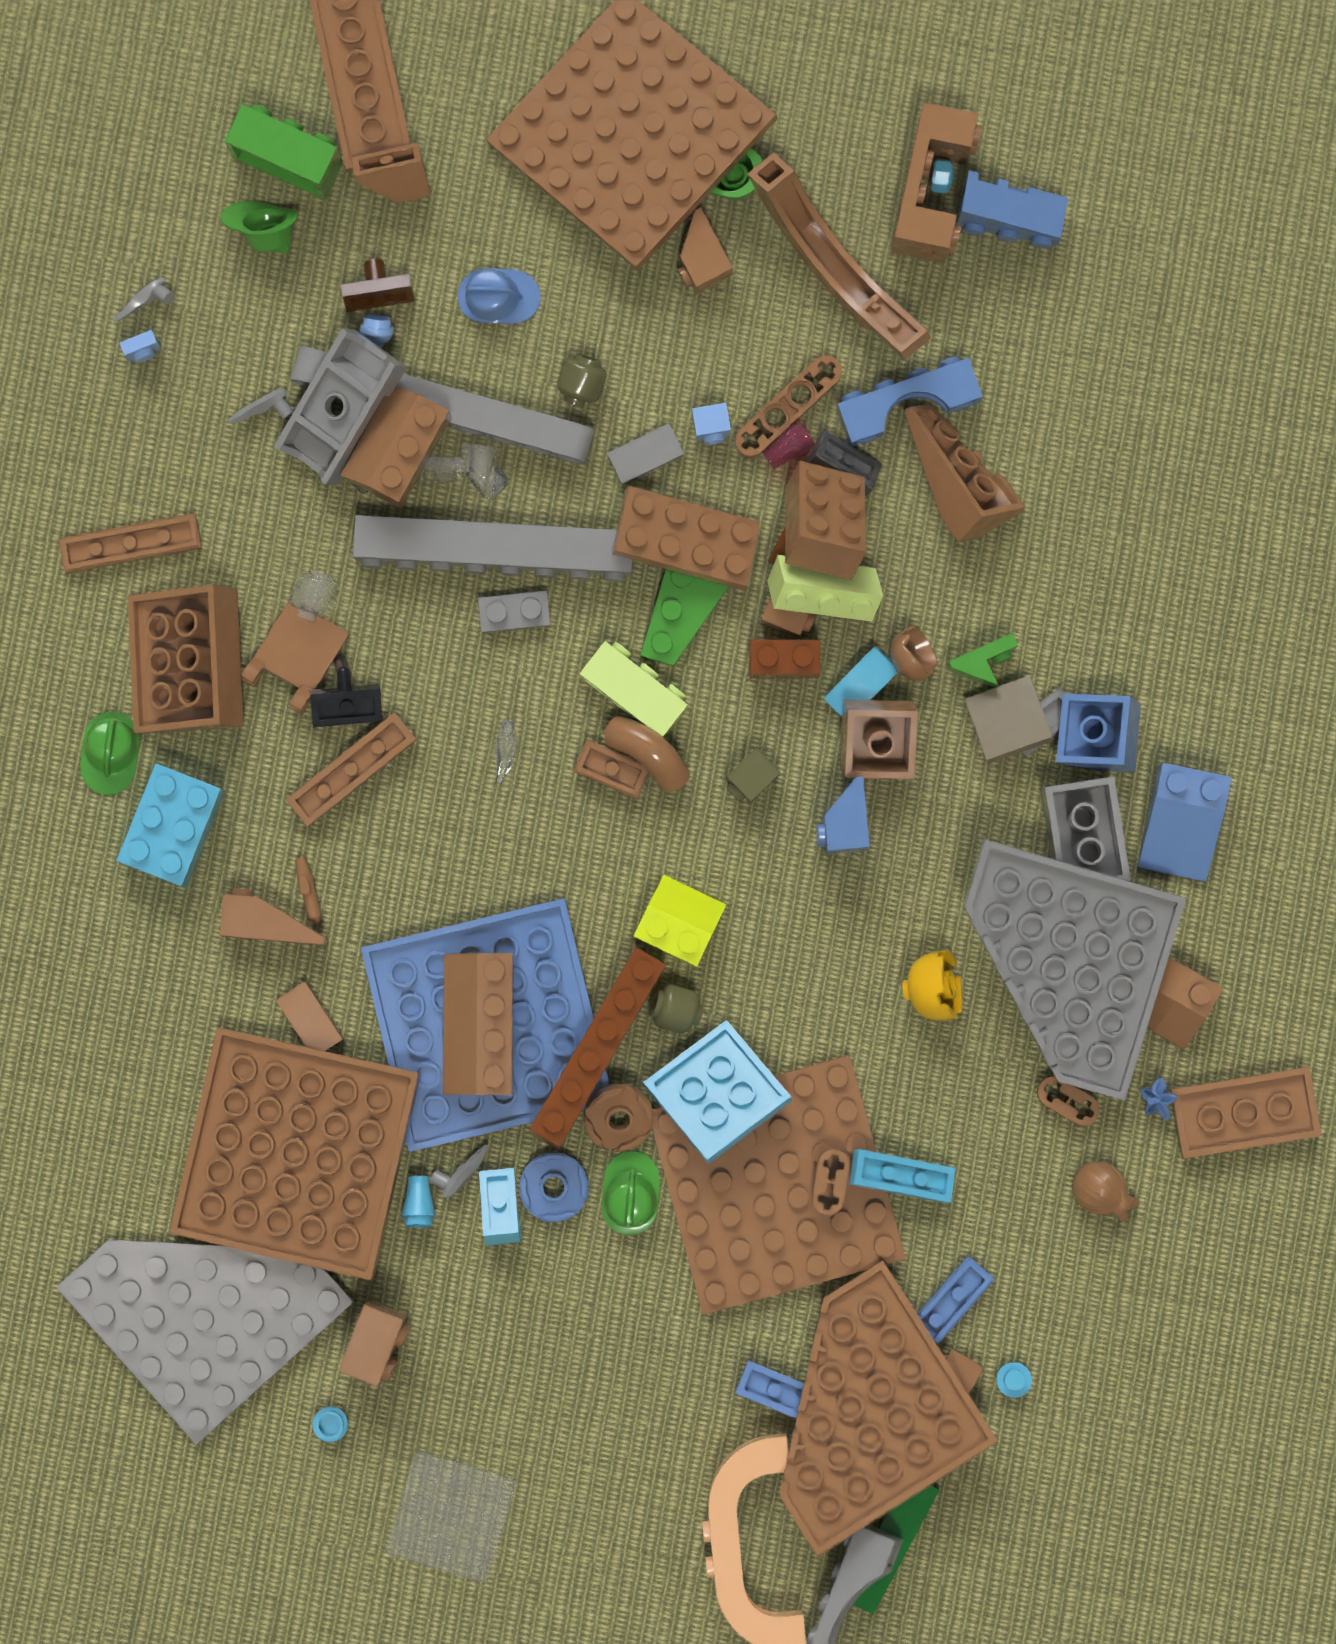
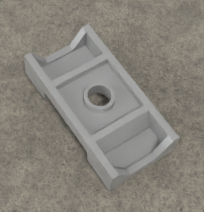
(361, 378)

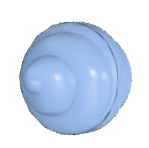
(377, 329)

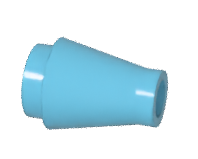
(418, 1203)

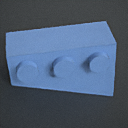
(1011, 212)

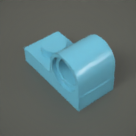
(499, 1207)

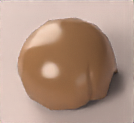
(913, 655)

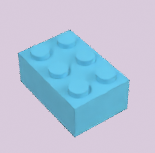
(171, 825)

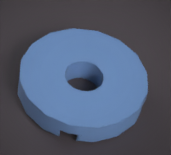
(553, 1208)

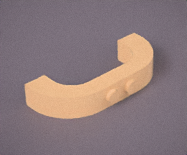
(748, 1461)

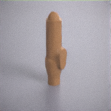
(307, 887)

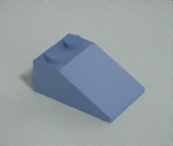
(1183, 821)

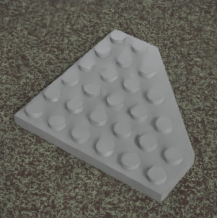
(1076, 958)
(201, 1319)

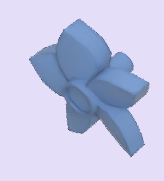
(1158, 1099)

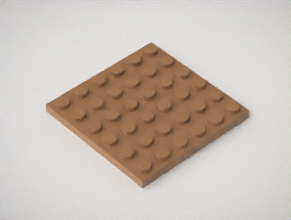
(631, 130)
(295, 1153)
(752, 1209)

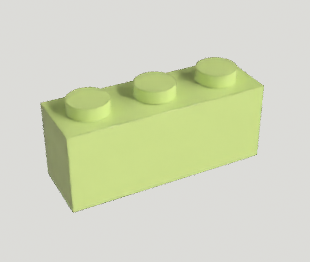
(825, 594)
(634, 688)

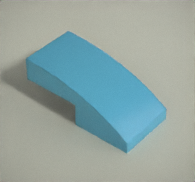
(863, 680)

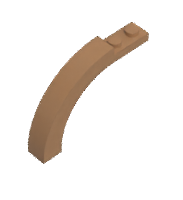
(829, 260)

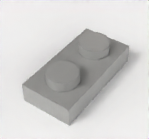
(514, 612)

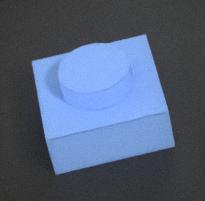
(140, 347)

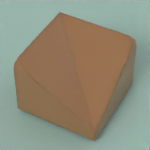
(965, 1369)

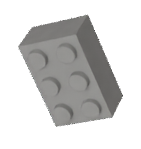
(1086, 826)

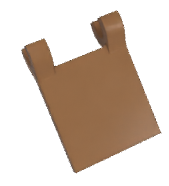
(297, 654)

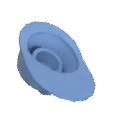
(498, 296)

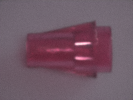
(789, 446)

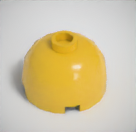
(933, 986)

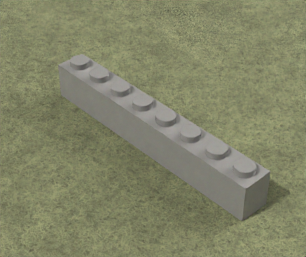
(488, 546)

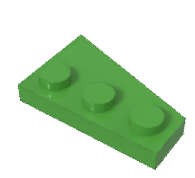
(678, 615)

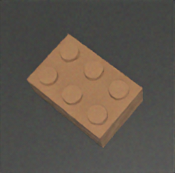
(825, 520)

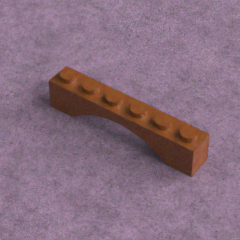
(597, 1048)

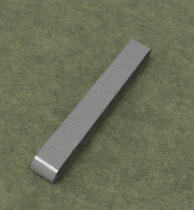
(482, 414)

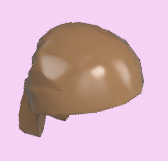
(1103, 1190)

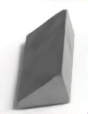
(838, 455)

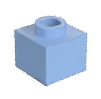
(711, 423)

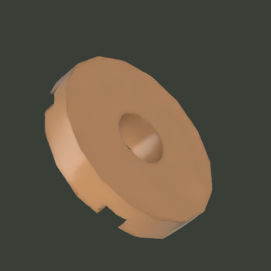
(618, 1099)

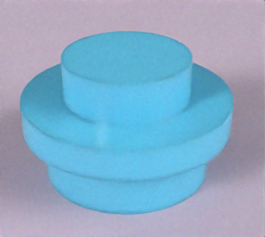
(1014, 1379)
(330, 1424)

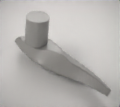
(146, 295)
(260, 406)
(461, 1176)

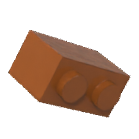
(784, 659)

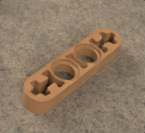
(785, 404)

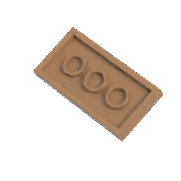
(686, 538)
(1246, 1112)

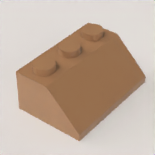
(396, 445)

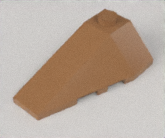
(963, 488)
(1182, 1003)

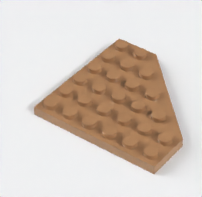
(873, 1414)

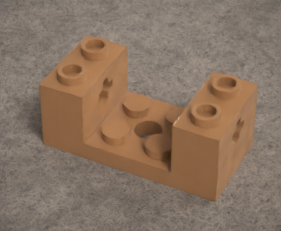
(944, 135)

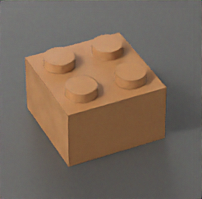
(879, 739)
(374, 1342)

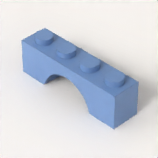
(950, 387)

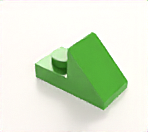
(975, 663)

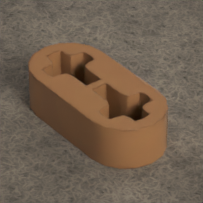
(1063, 1108)
(839, 1182)

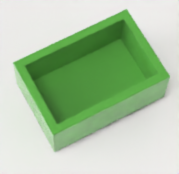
(284, 150)

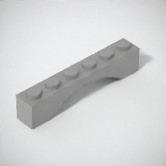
(867, 1559)

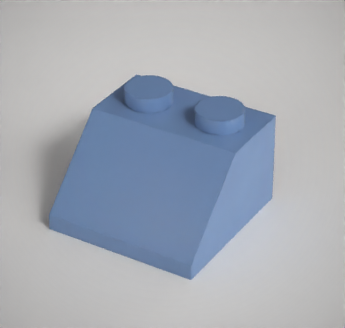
(1099, 732)
(845, 824)

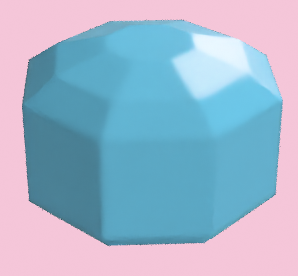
(942, 175)

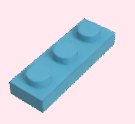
(902, 1176)

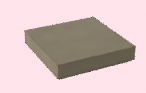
(1008, 719)

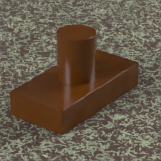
(377, 289)

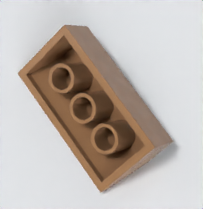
(478, 1024)

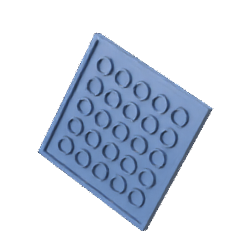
(549, 1016)

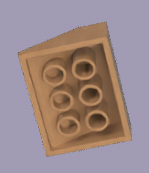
(185, 660)

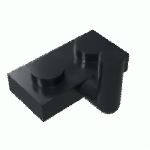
(347, 702)

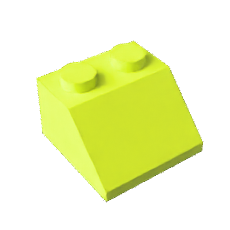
(679, 921)

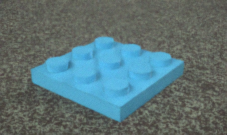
(717, 1092)

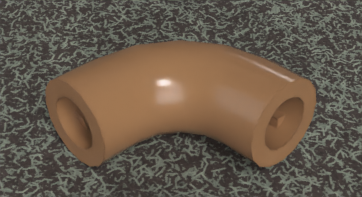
(650, 750)

